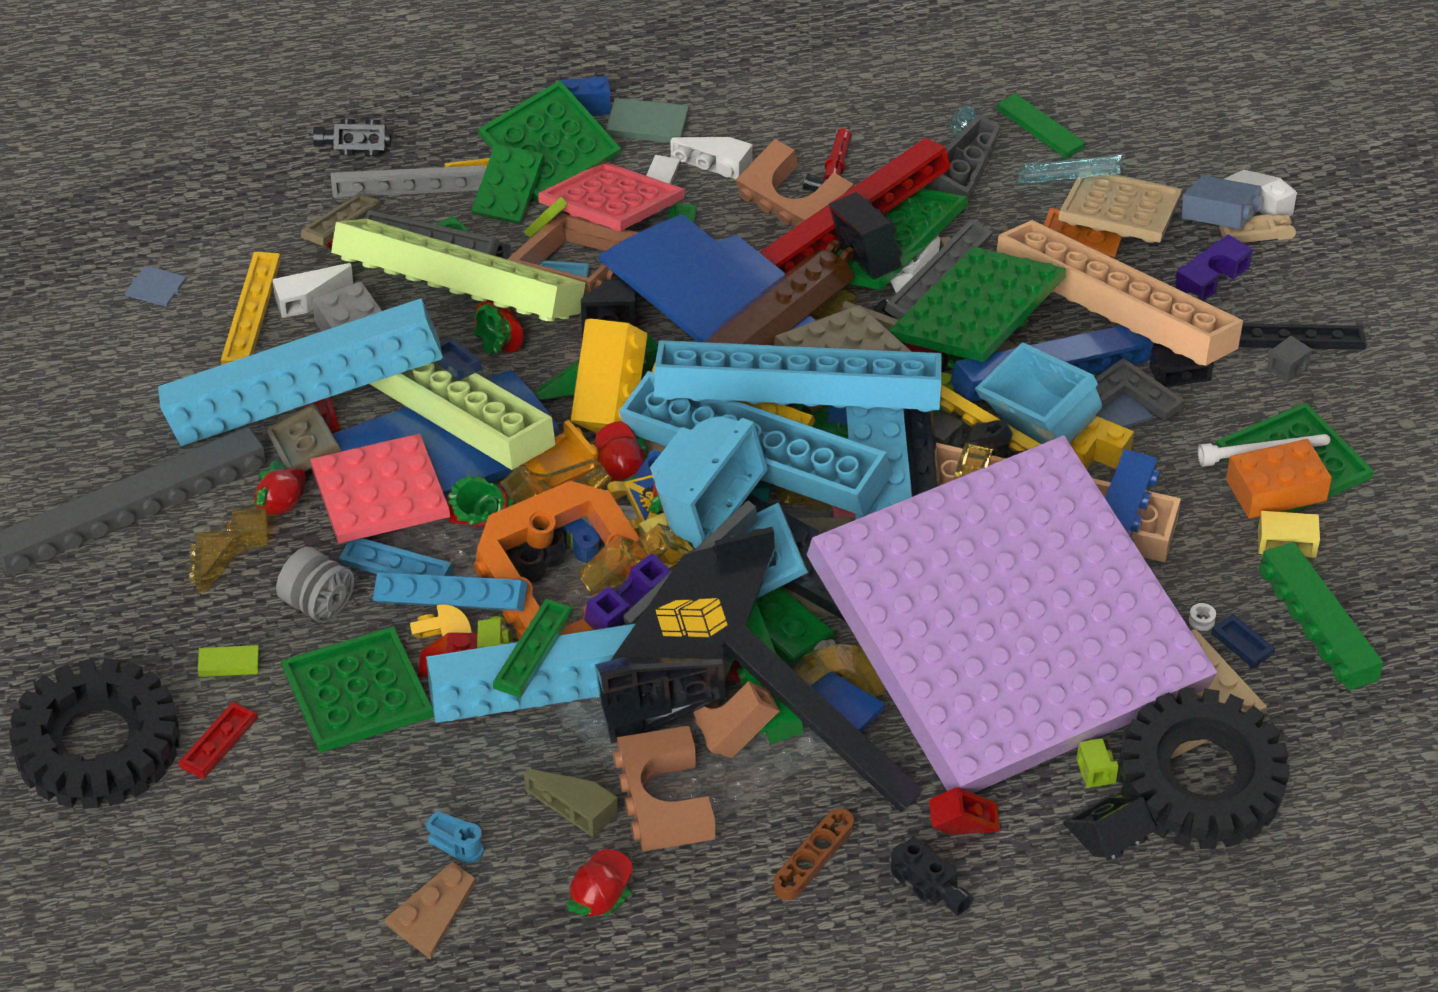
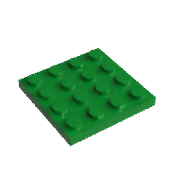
(559, 129)
(1301, 421)
(356, 689)

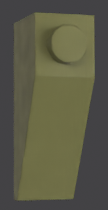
(575, 799)

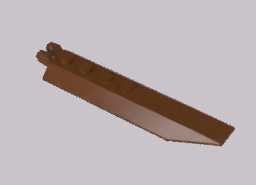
(789, 299)

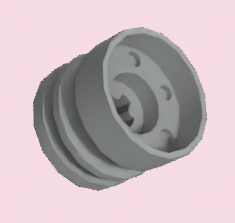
(315, 584)

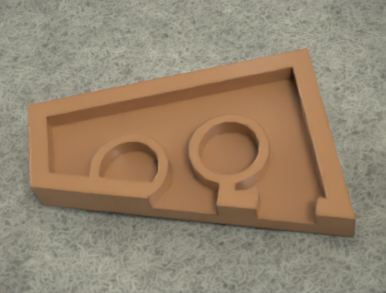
(432, 908)

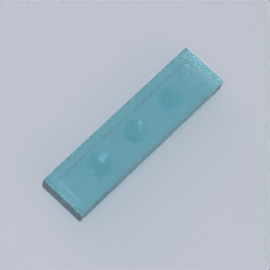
(1070, 169)

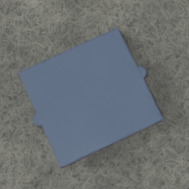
(155, 286)
(1125, 411)

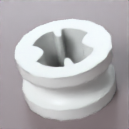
(1202, 624)

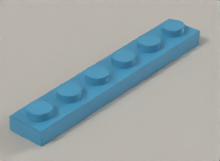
(450, 590)

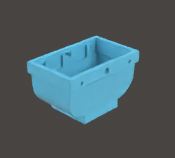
(1041, 395)
(706, 473)

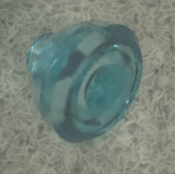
(961, 120)

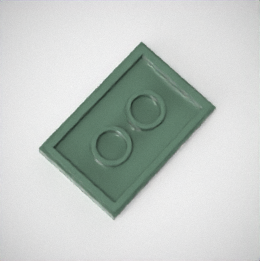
(646, 120)

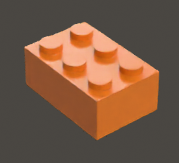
(1278, 478)

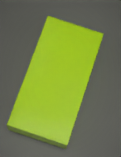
(546, 217)
(228, 661)

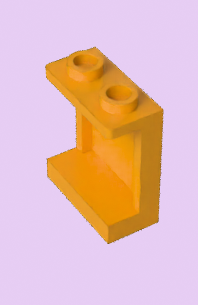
(569, 450)

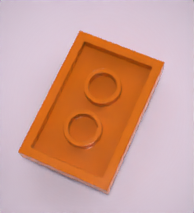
(1101, 241)

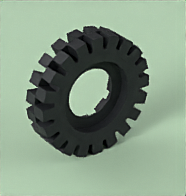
(45, 714)
(1222, 816)

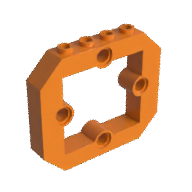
(546, 511)

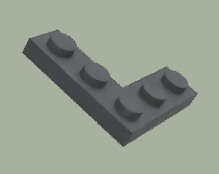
(1128, 379)

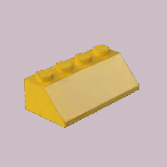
(607, 372)

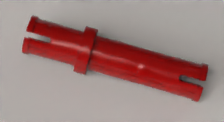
(835, 162)

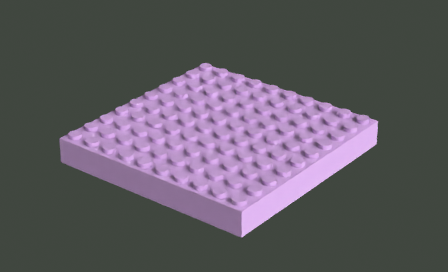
(1008, 615)

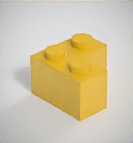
(1102, 442)

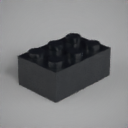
(867, 232)

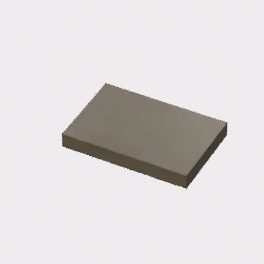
(302, 438)

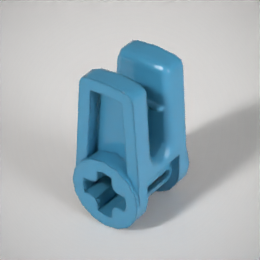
(455, 837)

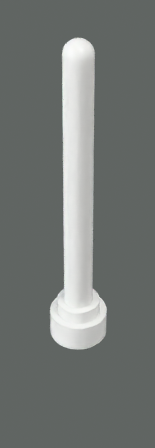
(1210, 454)

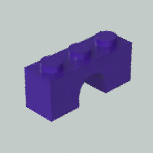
(1223, 257)
(610, 606)

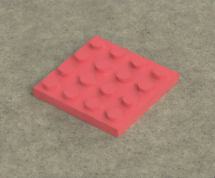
(612, 196)
(379, 488)

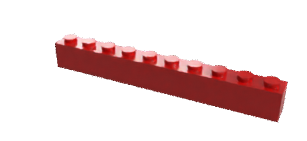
(883, 189)

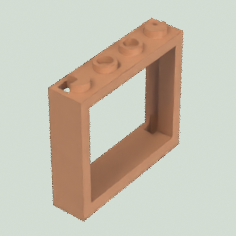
(574, 230)

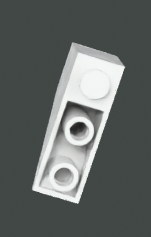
(716, 154)
(296, 291)

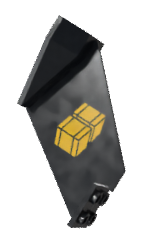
(674, 650)

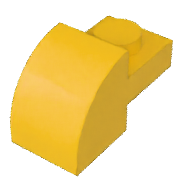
(449, 621)

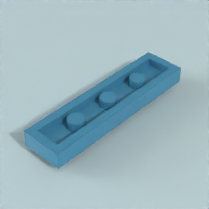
(378, 557)

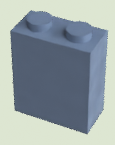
(1221, 202)

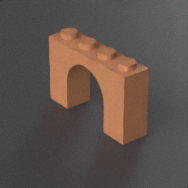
(769, 170)
(738, 721)
(660, 822)

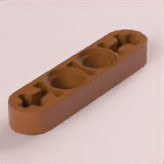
(810, 852)

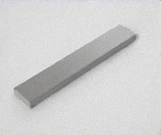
(407, 181)

